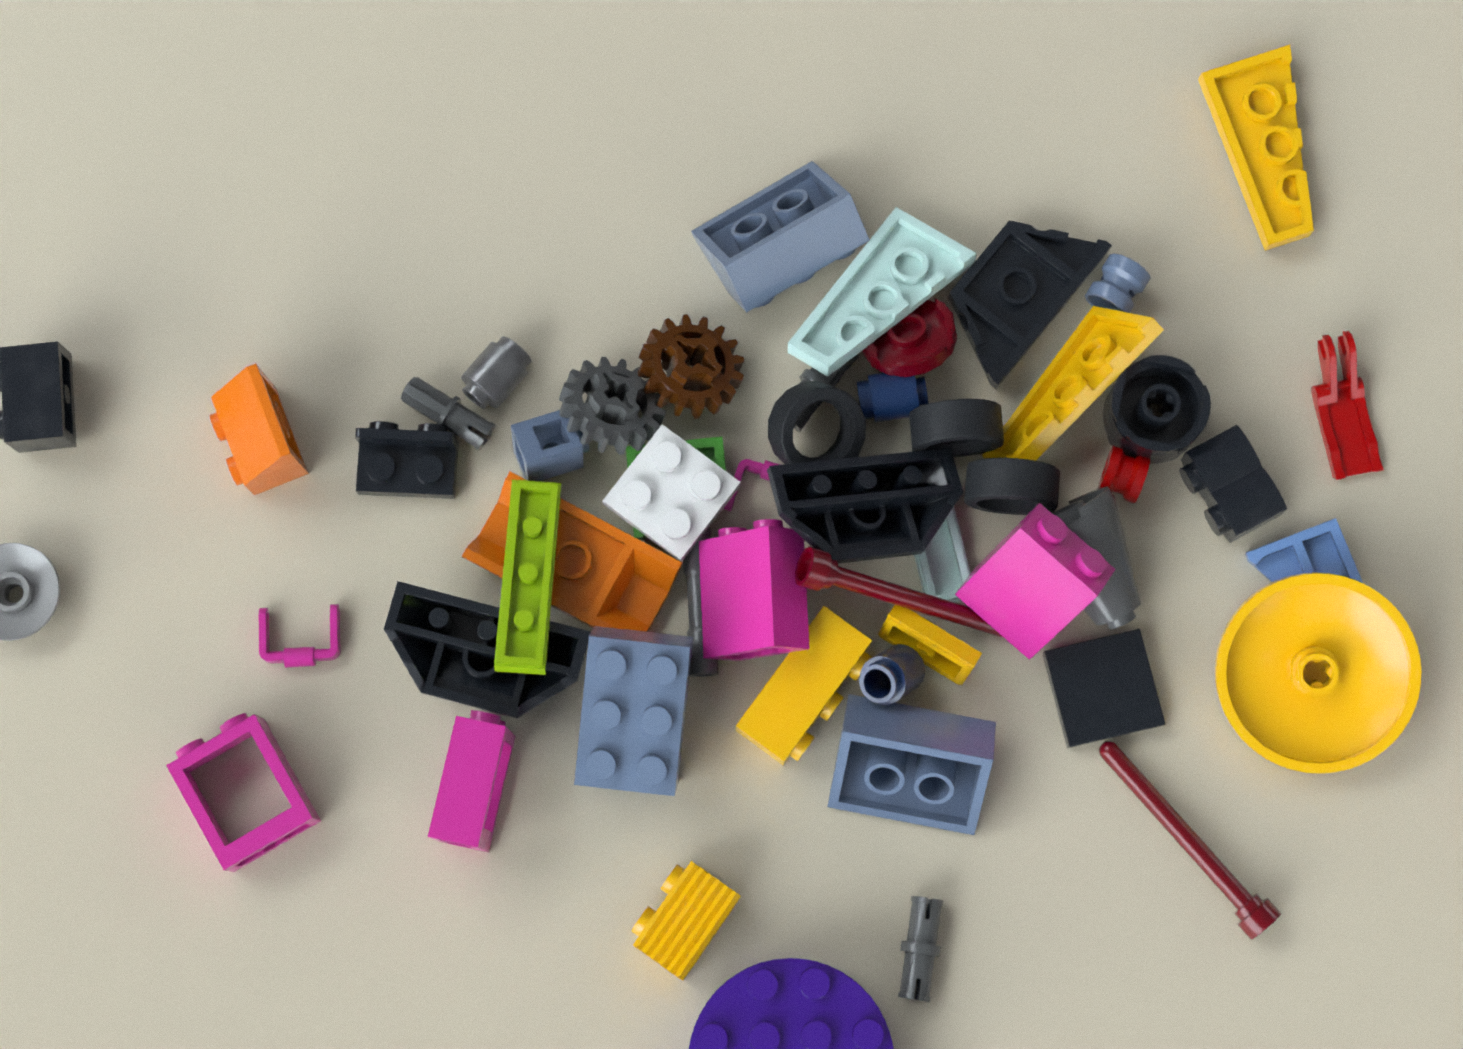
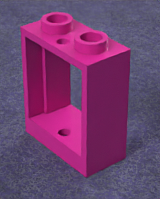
(472, 781)
(266, 836)

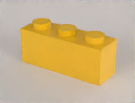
(805, 688)

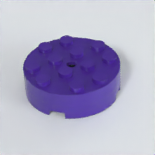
(791, 1007)

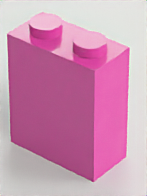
(1035, 581)
(751, 593)

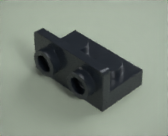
(406, 461)

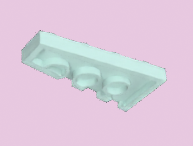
(881, 286)

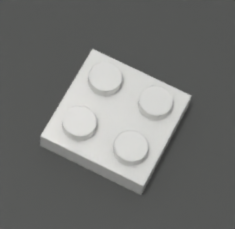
(671, 493)

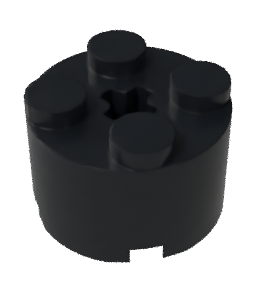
(1179, 398)

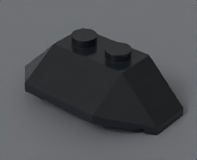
(868, 503)
(452, 649)

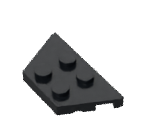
(1019, 291)

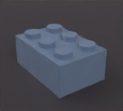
(633, 710)

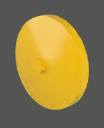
(1318, 672)

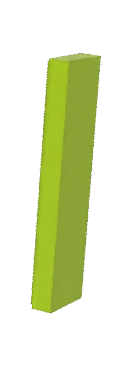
(528, 577)

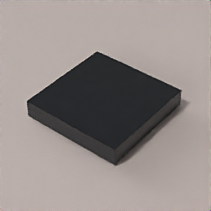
(1103, 688)

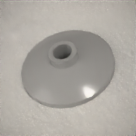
(40, 583)

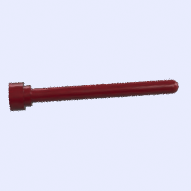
(818, 571)
(1252, 911)

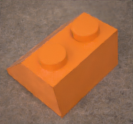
(257, 432)

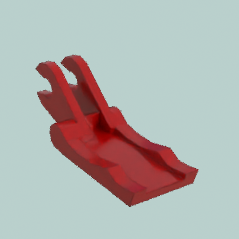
(1344, 412)

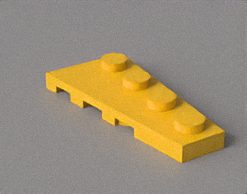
(1261, 135)
(1075, 378)

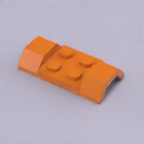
(599, 570)

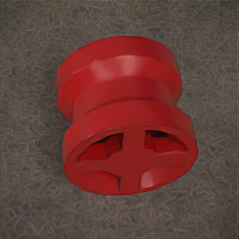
(1124, 474)

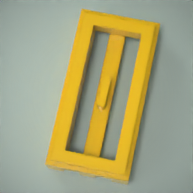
(934, 645)

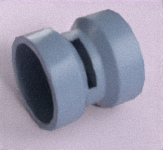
(1119, 284)

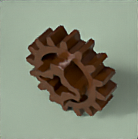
(686, 387)

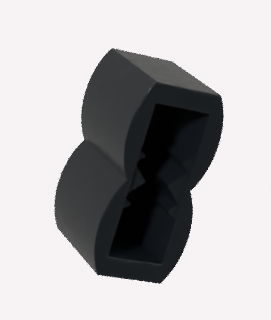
(1232, 484)

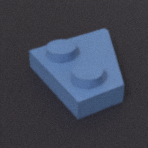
(1309, 551)

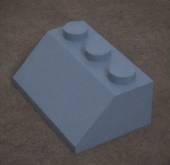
(781, 235)
(912, 764)

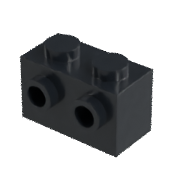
(37, 397)

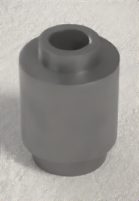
(495, 373)

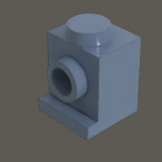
(546, 447)

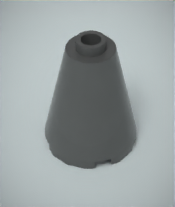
(1098, 523)

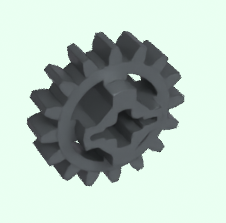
(611, 406)

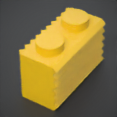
(685, 919)

